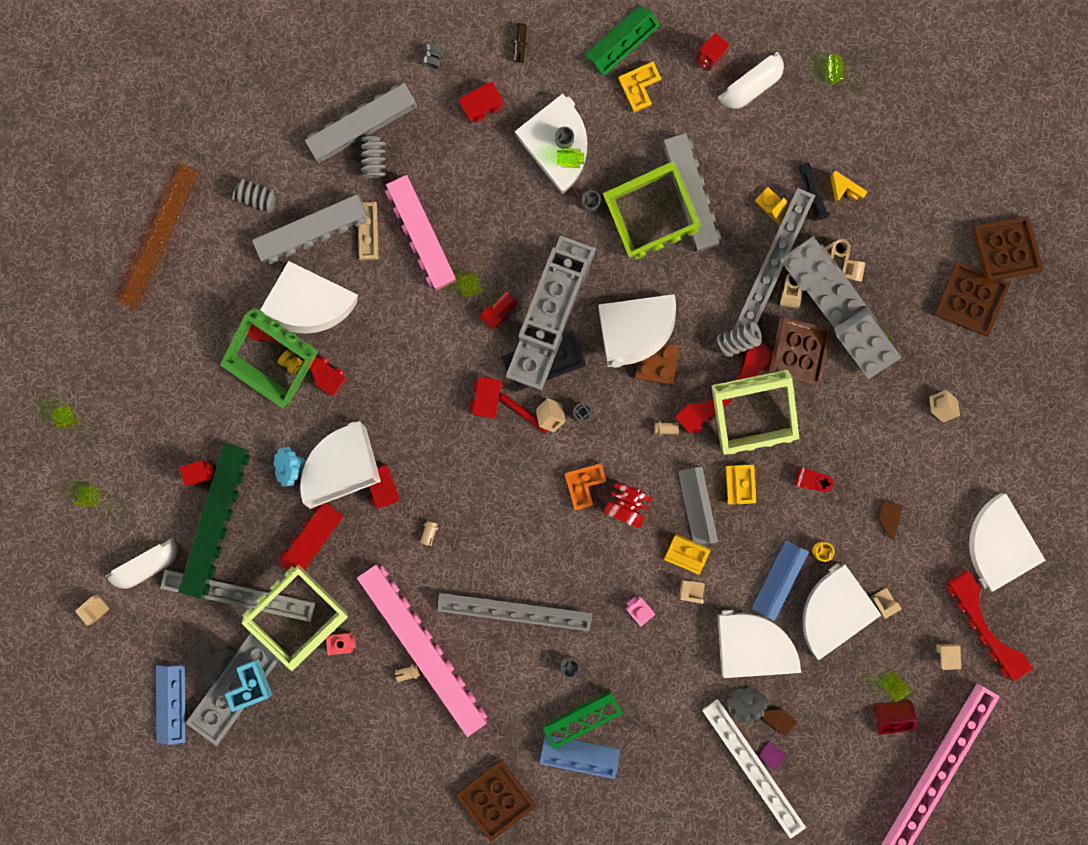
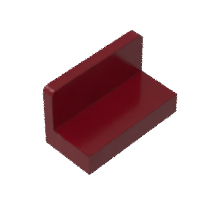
(895, 717)

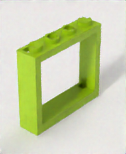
(637, 183)

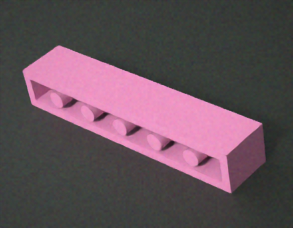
(421, 233)

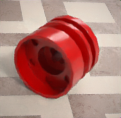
(628, 505)

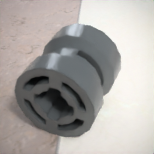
(432, 56)
(564, 134)
(590, 197)
(582, 412)
(568, 669)

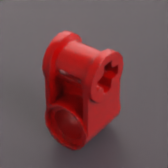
(810, 480)

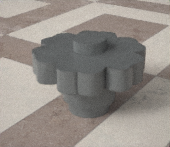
(747, 704)

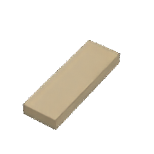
(369, 234)

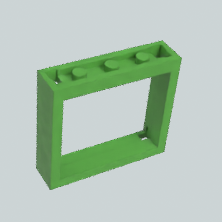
(254, 377)

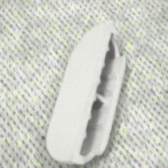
(753, 82)
(144, 565)

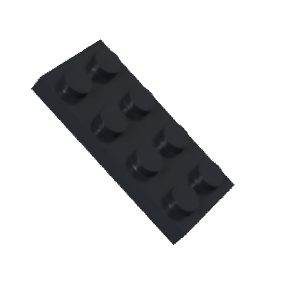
(566, 360)

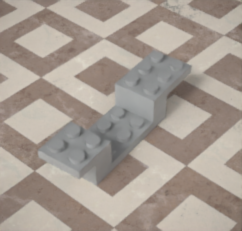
(842, 306)
(549, 312)

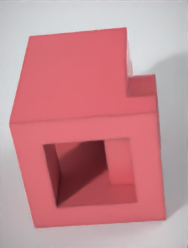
(346, 638)

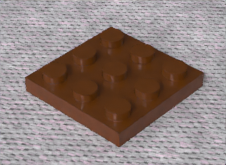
(1007, 249)
(971, 300)
(800, 350)
(496, 800)

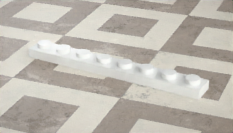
(754, 768)

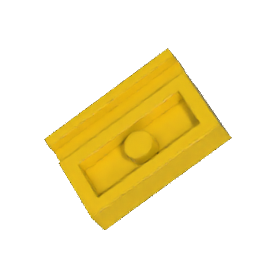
(740, 484)
(687, 554)

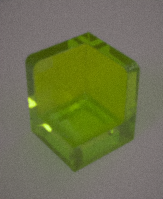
(470, 285)
(64, 417)
(88, 496)
(894, 686)

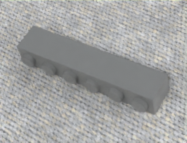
(361, 122)
(679, 151)
(311, 229)

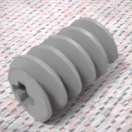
(372, 157)
(254, 196)
(740, 340)

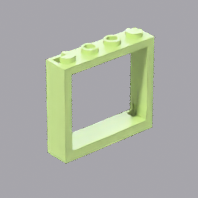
(750, 386)
(293, 661)

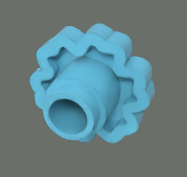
(288, 466)

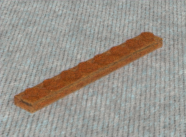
(158, 236)

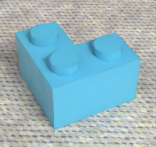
(253, 688)

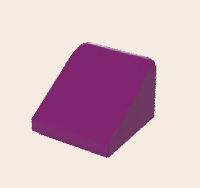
(771, 755)

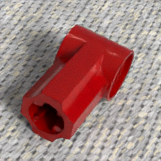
(495, 313)

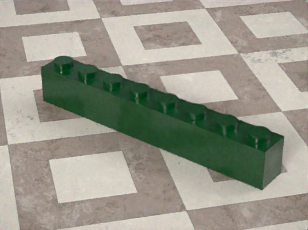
(214, 521)

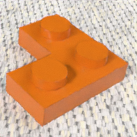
(580, 480)

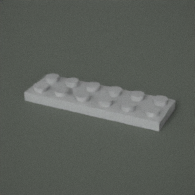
(213, 714)

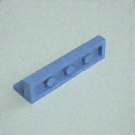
(780, 580)
(170, 704)
(581, 757)

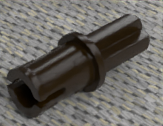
(520, 42)

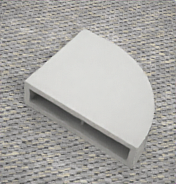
(539, 140)
(307, 301)
(636, 328)
(339, 466)
(1001, 544)
(835, 611)
(754, 646)

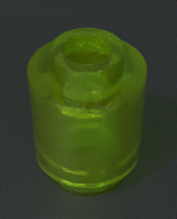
(834, 69)
(570, 158)

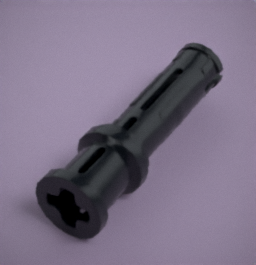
(818, 206)

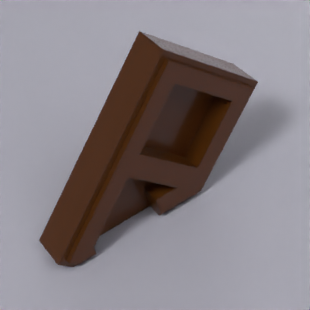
(889, 517)
(780, 720)

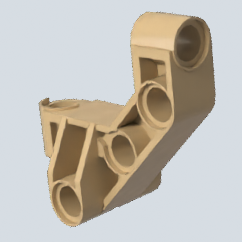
(852, 269)

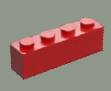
(312, 538)

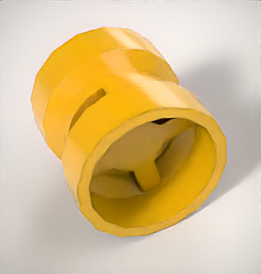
(290, 361)
(826, 551)

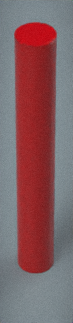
(521, 411)

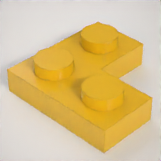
(635, 83)

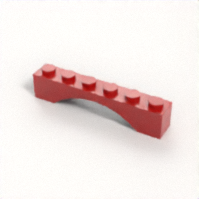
(325, 376)
(695, 414)
(967, 592)

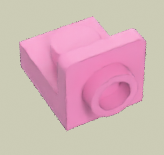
(639, 610)

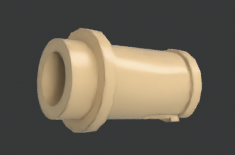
(666, 428)
(429, 532)
(410, 672)

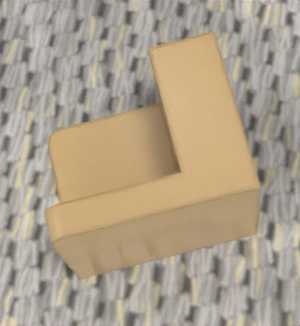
(944, 406)
(550, 415)
(691, 591)
(885, 603)
(92, 610)
(950, 656)

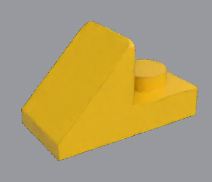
(842, 184)
(772, 205)

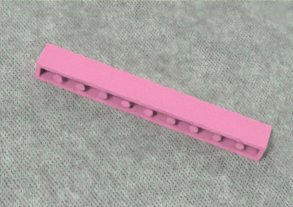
(422, 650)
(942, 767)

